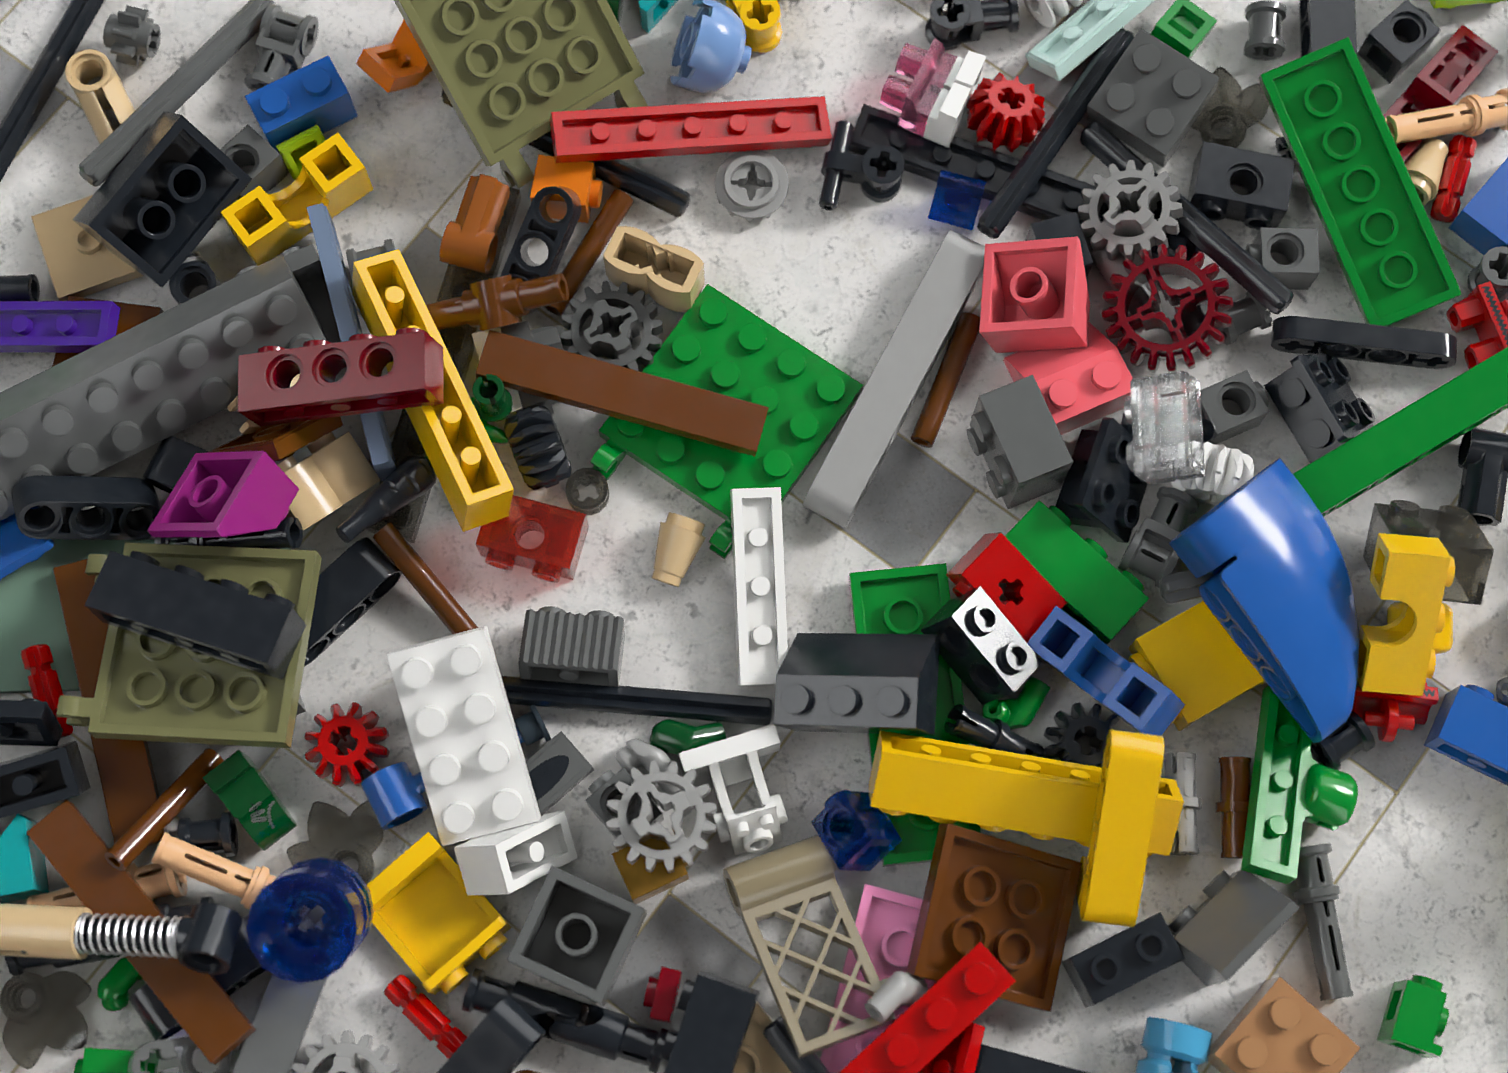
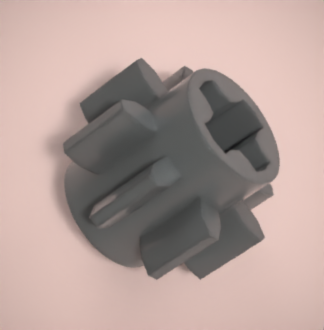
(132, 35)

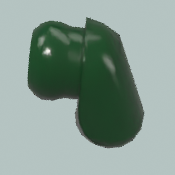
(679, 737)

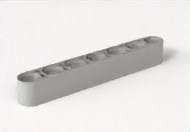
(896, 380)

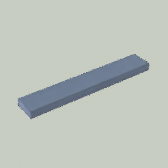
(348, 325)

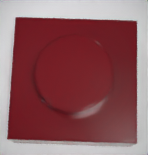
(662, 994)

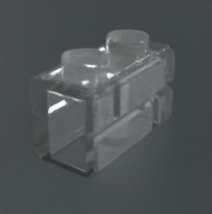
(1165, 428)

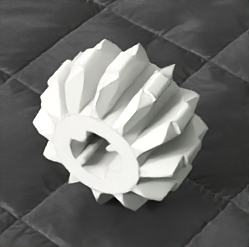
(1224, 473)

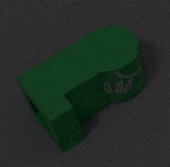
(250, 799)

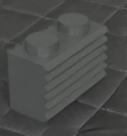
(572, 647)

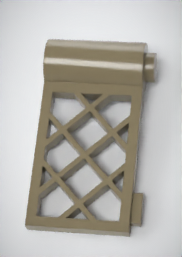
(782, 882)

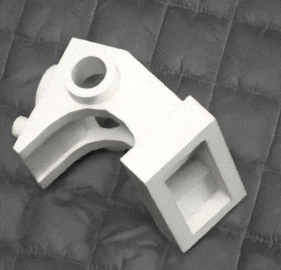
(735, 762)

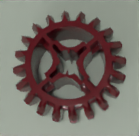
(1152, 271)

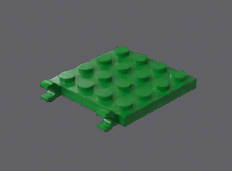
(746, 358)

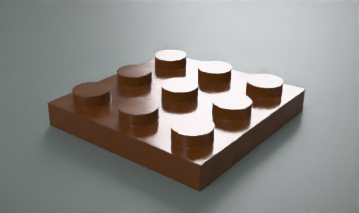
(1000, 896)

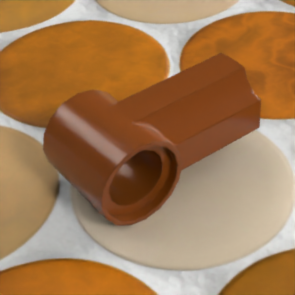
(473, 236)

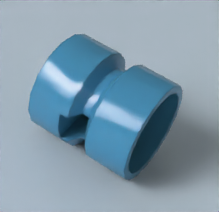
(1176, 1042)

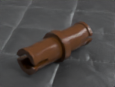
(1235, 795)

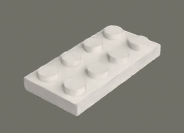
(464, 735)

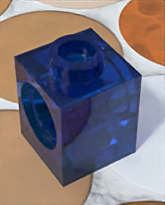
(854, 831)

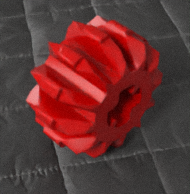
(1005, 112)
(333, 759)

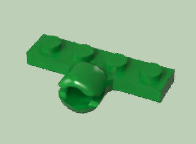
(1287, 791)

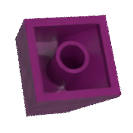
(226, 497)

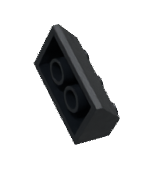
(163, 198)
(859, 683)

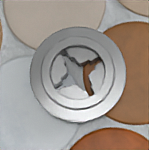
(736, 171)

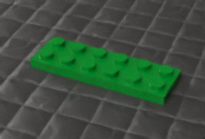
(1359, 184)
(903, 604)

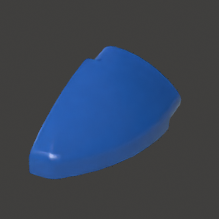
(1281, 594)

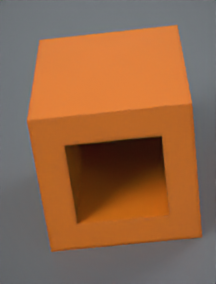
(573, 175)

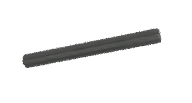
(174, 91)

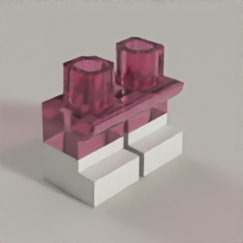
(939, 93)

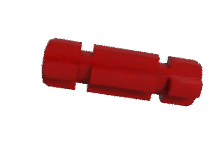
(1453, 178)
(44, 680)
(425, 1015)

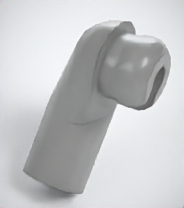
(641, 753)
(897, 991)

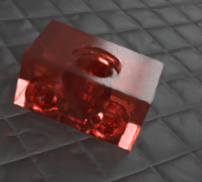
(553, 558)

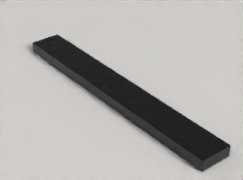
(1049, 198)

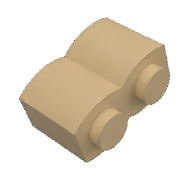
(665, 271)
(327, 477)

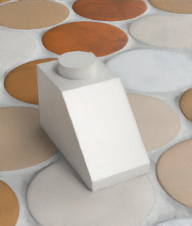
(515, 856)

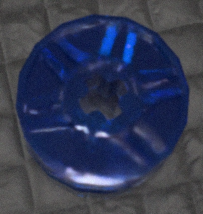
(294, 944)

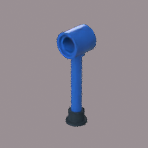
(398, 794)

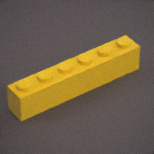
(448, 431)
(1000, 790)

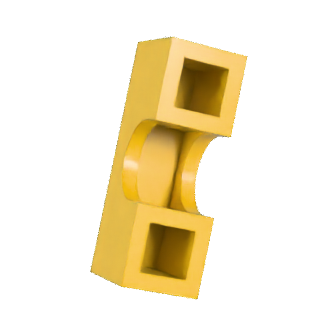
(278, 220)
(1401, 654)

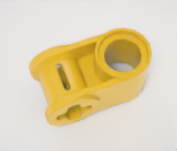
(759, 36)

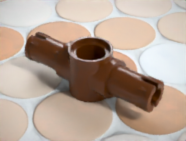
(498, 301)

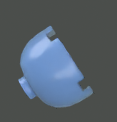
(710, 48)

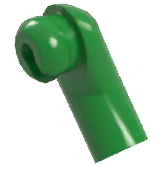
(1019, 711)
(115, 985)

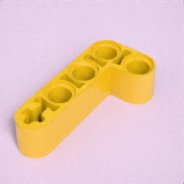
(1121, 829)

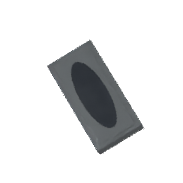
(556, 771)

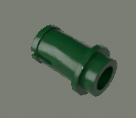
(492, 389)

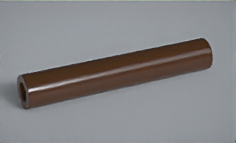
(593, 245)
(946, 380)
(423, 579)
(162, 811)

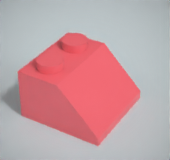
(1034, 296)
(1076, 382)

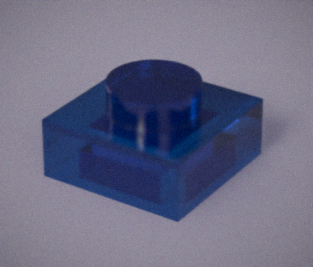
(956, 200)

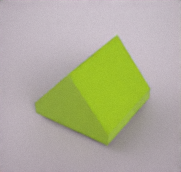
(298, 146)

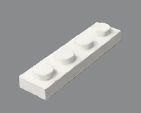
(758, 584)

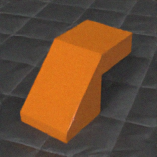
(396, 63)

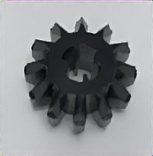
(537, 447)
(1073, 728)

